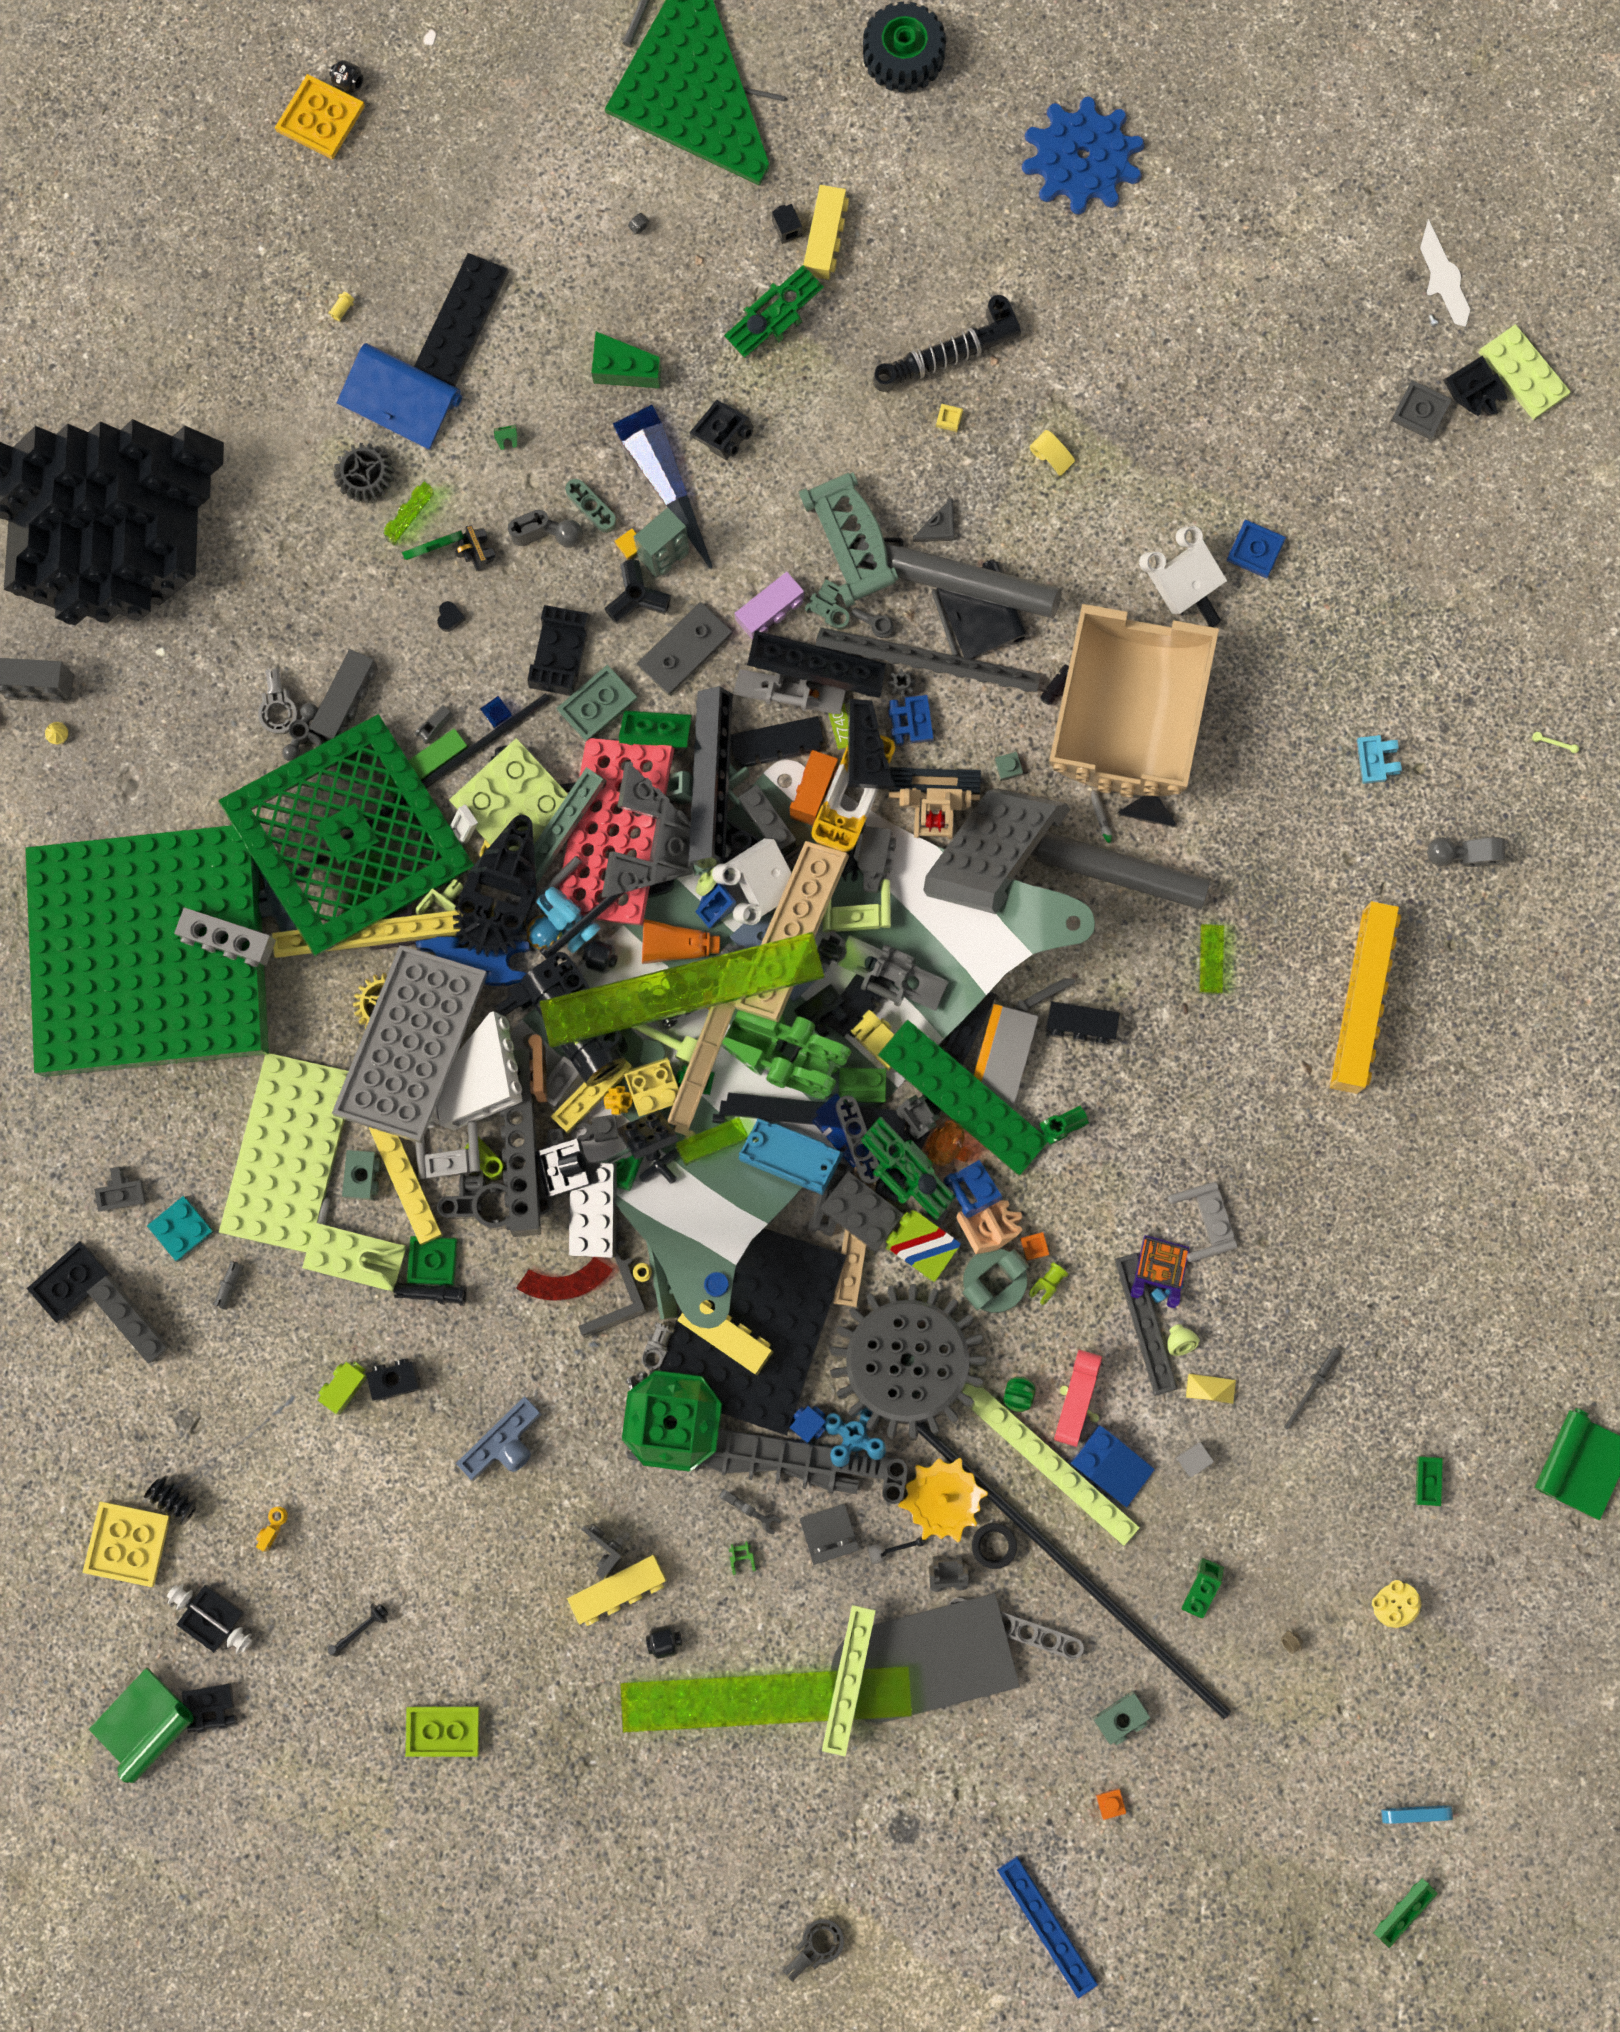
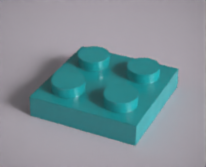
(180, 1228)

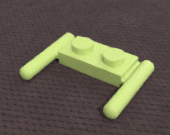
(860, 916)

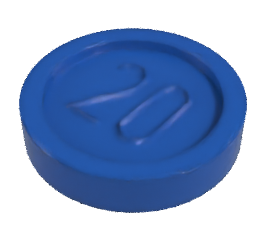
(716, 1284)

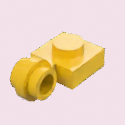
(268, 1535)

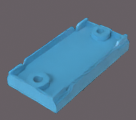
(790, 1156)

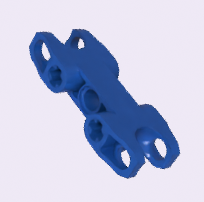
(496, 967)

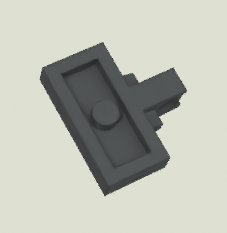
(119, 1192)

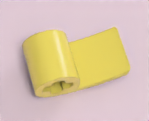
(1051, 449)

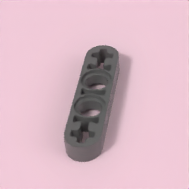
(854, 1140)

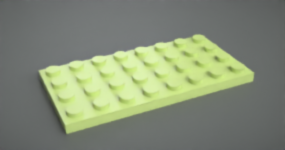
(285, 1154)

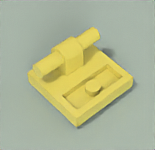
(652, 1086)

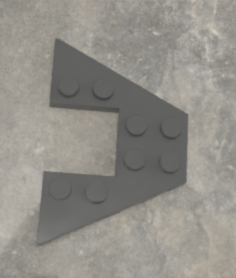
(670, 842)

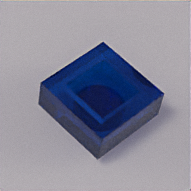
(496, 712)

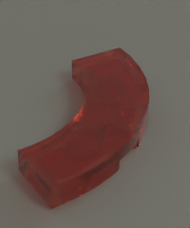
(567, 1286)

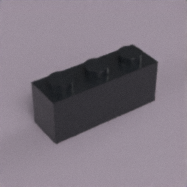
(1082, 1023)

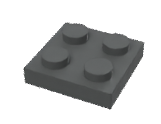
(1421, 410)

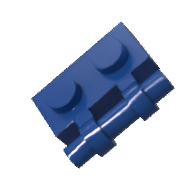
(918, 719)

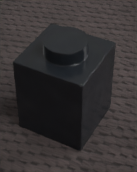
(786, 223)

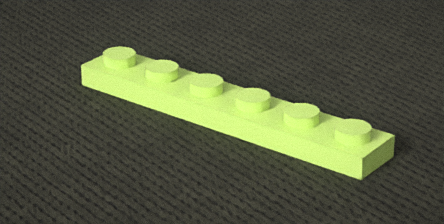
(848, 1680)

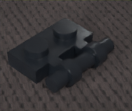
(206, 1700)

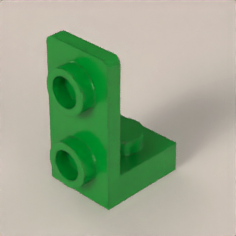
(1204, 1588)

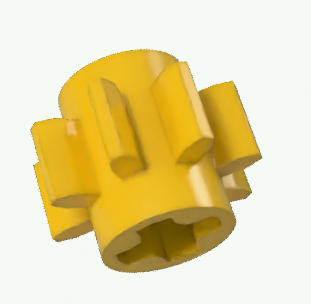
(618, 1100)

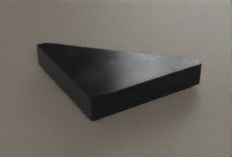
(1149, 810)

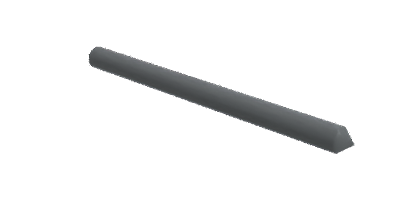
(765, 94)
(944, 622)

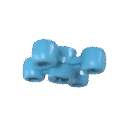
(854, 1438)

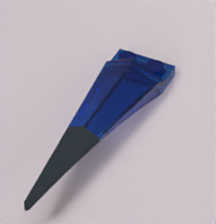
(649, 447)

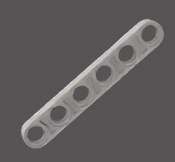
(1039, 1632)

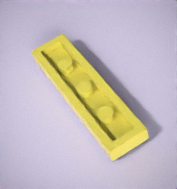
(584, 1100)

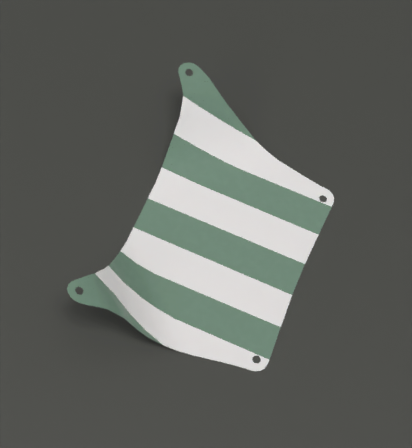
(723, 1203)

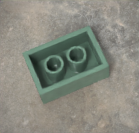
(662, 543)

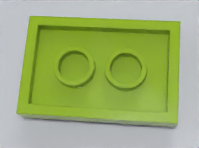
(442, 1731)

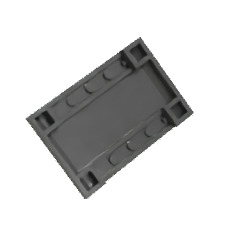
(992, 849)

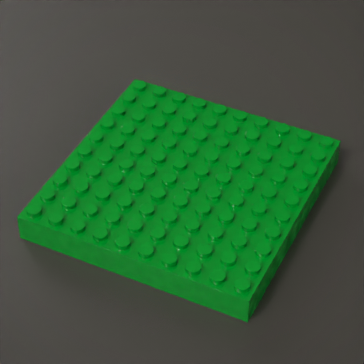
(113, 975)

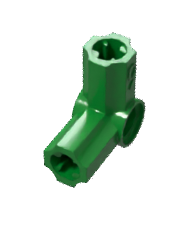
(1058, 1127)

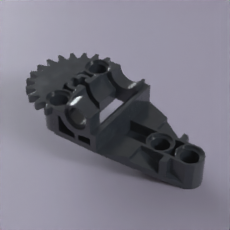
(507, 872)

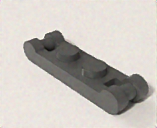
(815, 1222)

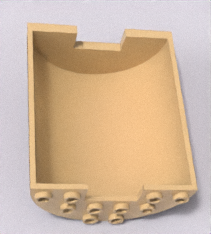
(1132, 703)

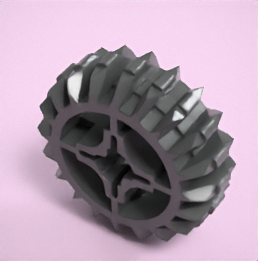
(372, 469)

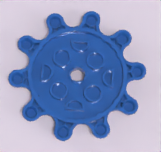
(1083, 177)

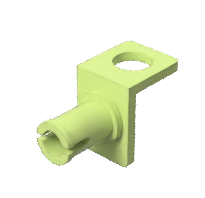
(444, 900)

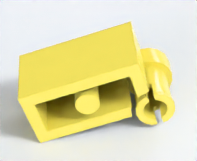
(873, 1034)

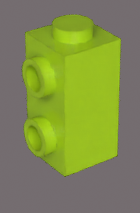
(343, 1387)

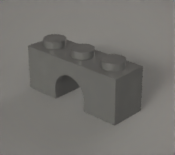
(766, 818)

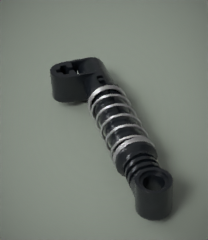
(955, 349)

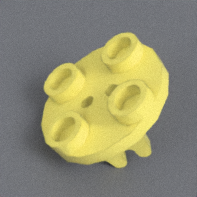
(1389, 1612)

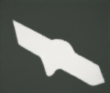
(1444, 277)

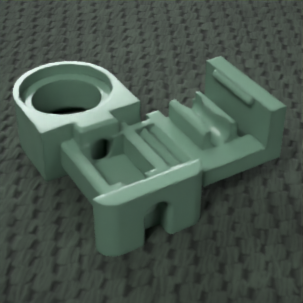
(825, 603)

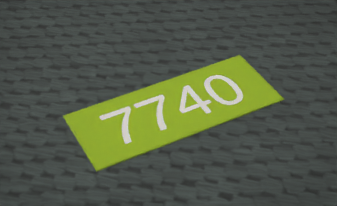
(840, 727)

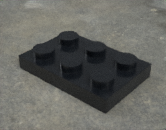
(67, 1282)

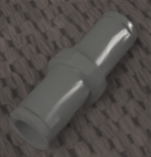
(228, 1285)

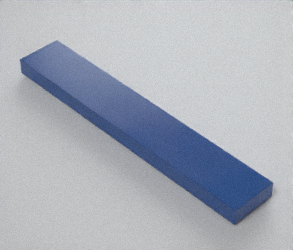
(1047, 1927)

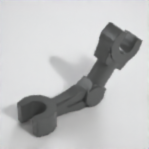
(749, 1510)

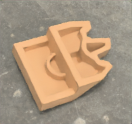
(991, 1227)

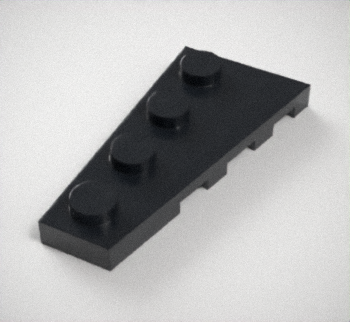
(865, 748)

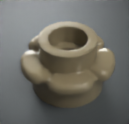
(1292, 1642)

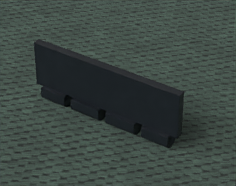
(777, 738)
(856, 1004)

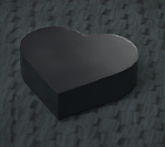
(449, 616)

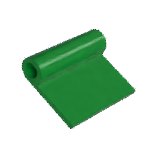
(1582, 1465)
(141, 1725)

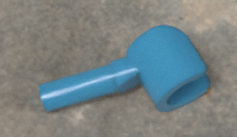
(1159, 1295)

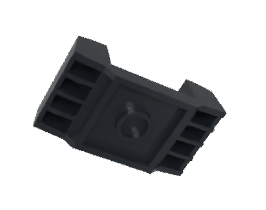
(559, 650)

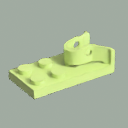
(354, 1257)

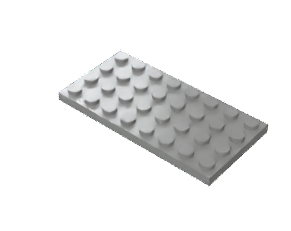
(409, 1044)

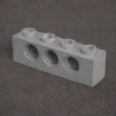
(192, 922)

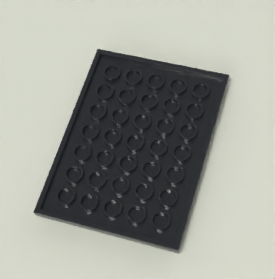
(782, 1296)

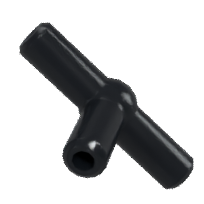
(660, 1165)

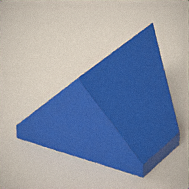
(715, 905)

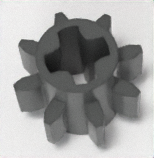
(901, 677)

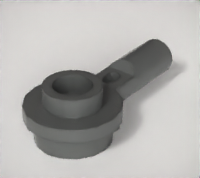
(881, 625)

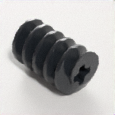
(172, 1500)

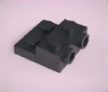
(722, 430)

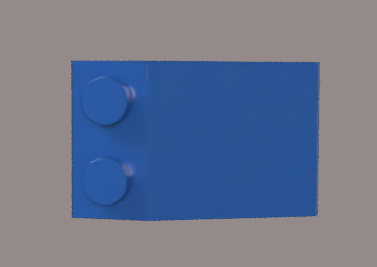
(1112, 1465)

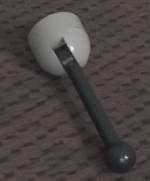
(878, 1553)

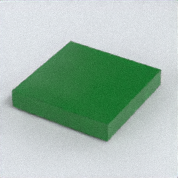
(432, 1262)

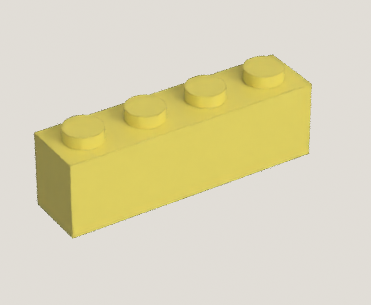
(824, 231)
(733, 1341)
(617, 1589)

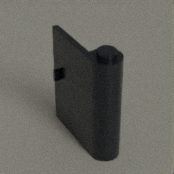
(980, 623)

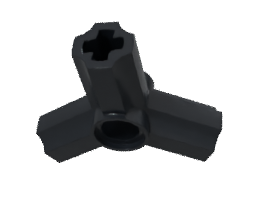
(633, 581)

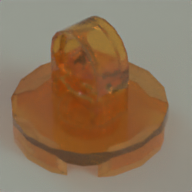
(947, 1144)

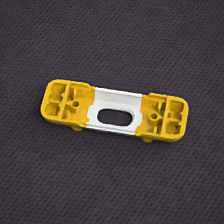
(836, 826)

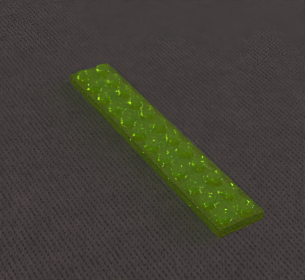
(681, 989)
(758, 1699)

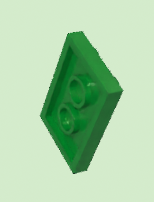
(655, 729)

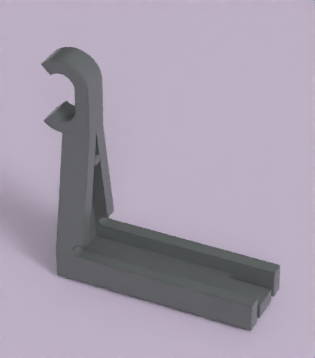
(623, 1314)

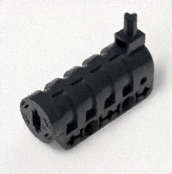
(592, 1057)

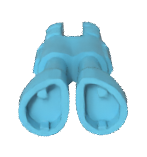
(562, 912)

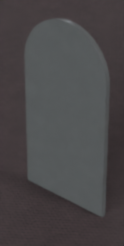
(950, 1653)

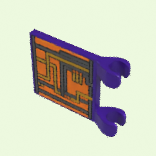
(1162, 1266)

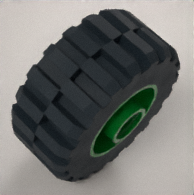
(904, 46)

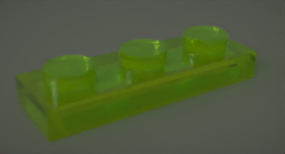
(408, 512)
(1211, 959)
(711, 1141)

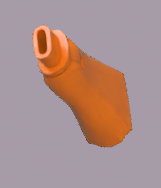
(672, 942)

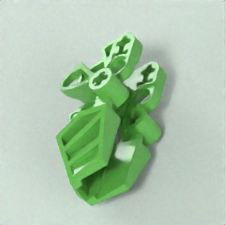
(754, 1042)

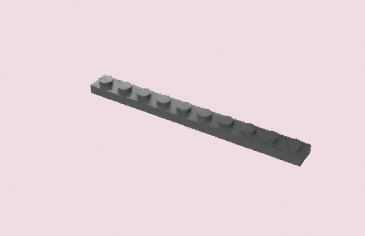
(927, 659)

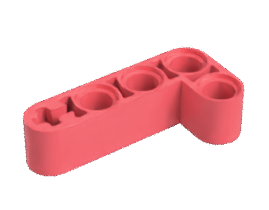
(1078, 1398)

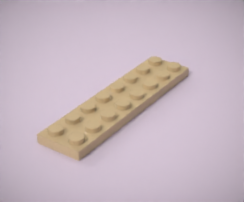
(799, 913)

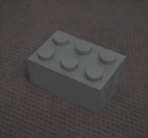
(35, 680)

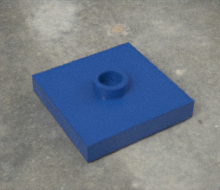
(1256, 549)

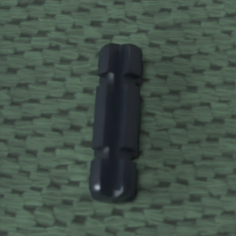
(1055, 686)

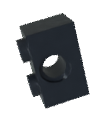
(408, 1380)

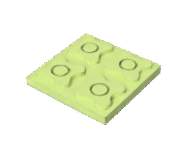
(511, 787)

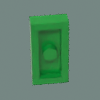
(1428, 1481)

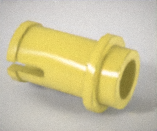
(341, 306)
(639, 1267)

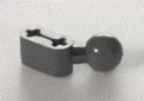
(567, 532)
(1472, 852)

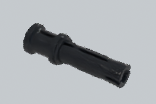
(442, 1294)

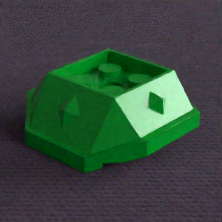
(697, 1417)

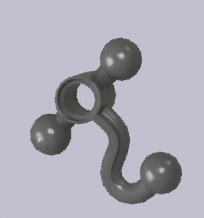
(292, 750)

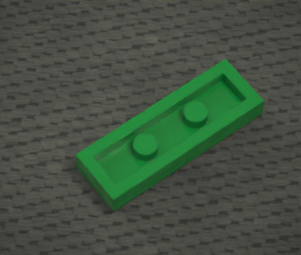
(1405, 1912)

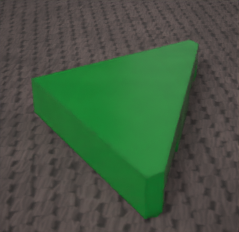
(627, 1172)

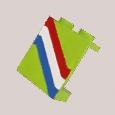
(922, 1245)

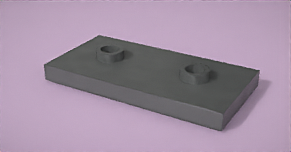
(684, 648)

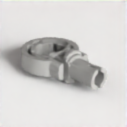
(275, 689)

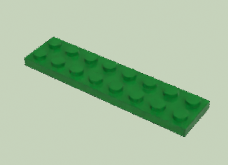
(963, 1097)

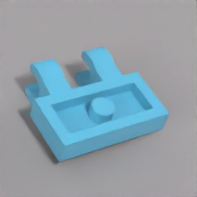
(1372, 760)

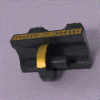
(472, 550)

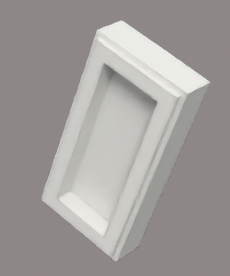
(463, 824)

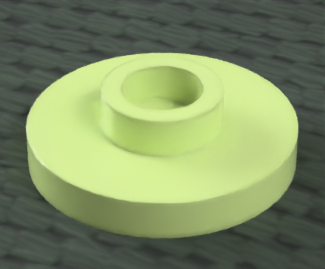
(705, 883)

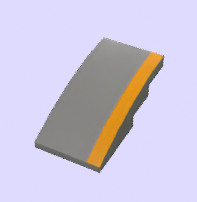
(1005, 1051)

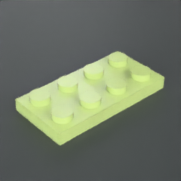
(1524, 372)

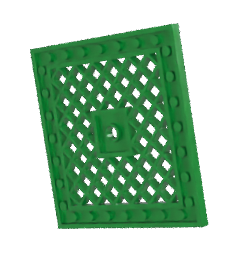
(372, 733)

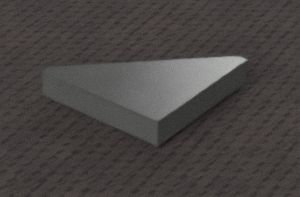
(939, 526)

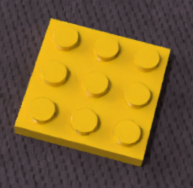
(319, 116)

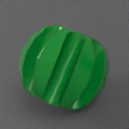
(1019, 1394)

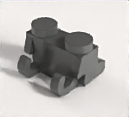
(917, 1115)
(948, 1574)

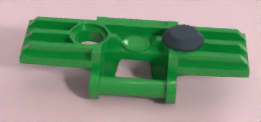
(779, 316)
(913, 1163)

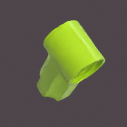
(488, 1158)

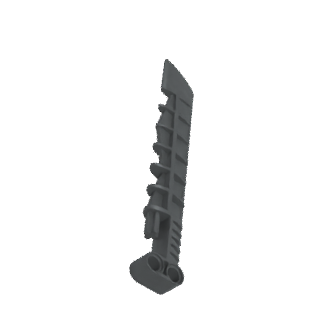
(809, 1462)

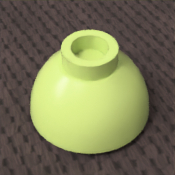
(1181, 1340)

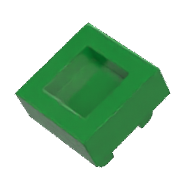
(505, 432)

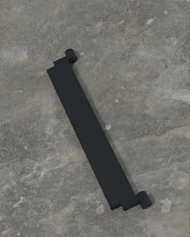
(796, 1111)

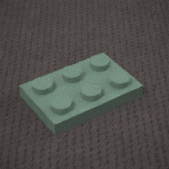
(597, 703)

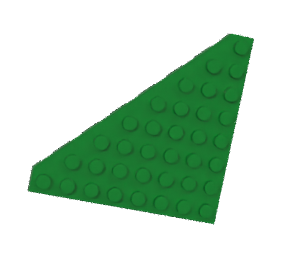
(690, 91)

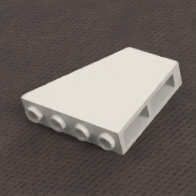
(481, 1076)

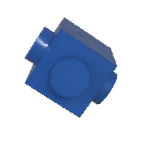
(808, 1423)

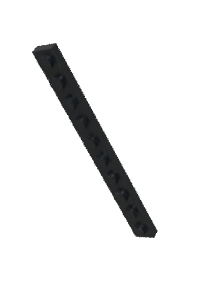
(958, 1048)

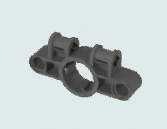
(469, 1205)

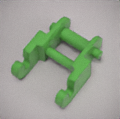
(739, 1548)

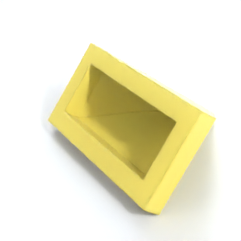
(1210, 1388)

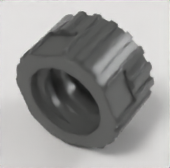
(638, 223)

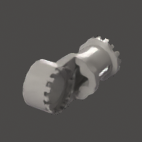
(657, 1347)

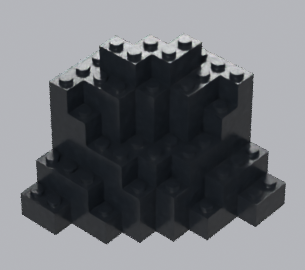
(104, 516)

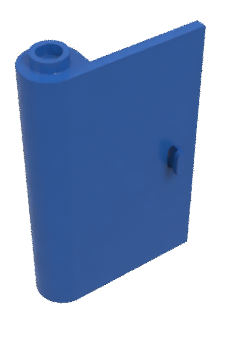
(388, 386)

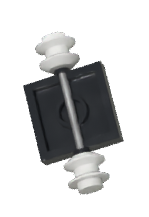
(210, 1618)

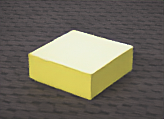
(949, 417)

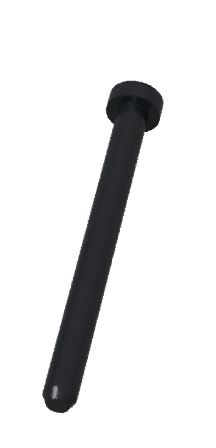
(579, 926)

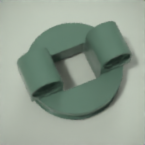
(978, 1295)

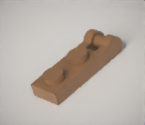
(538, 1068)

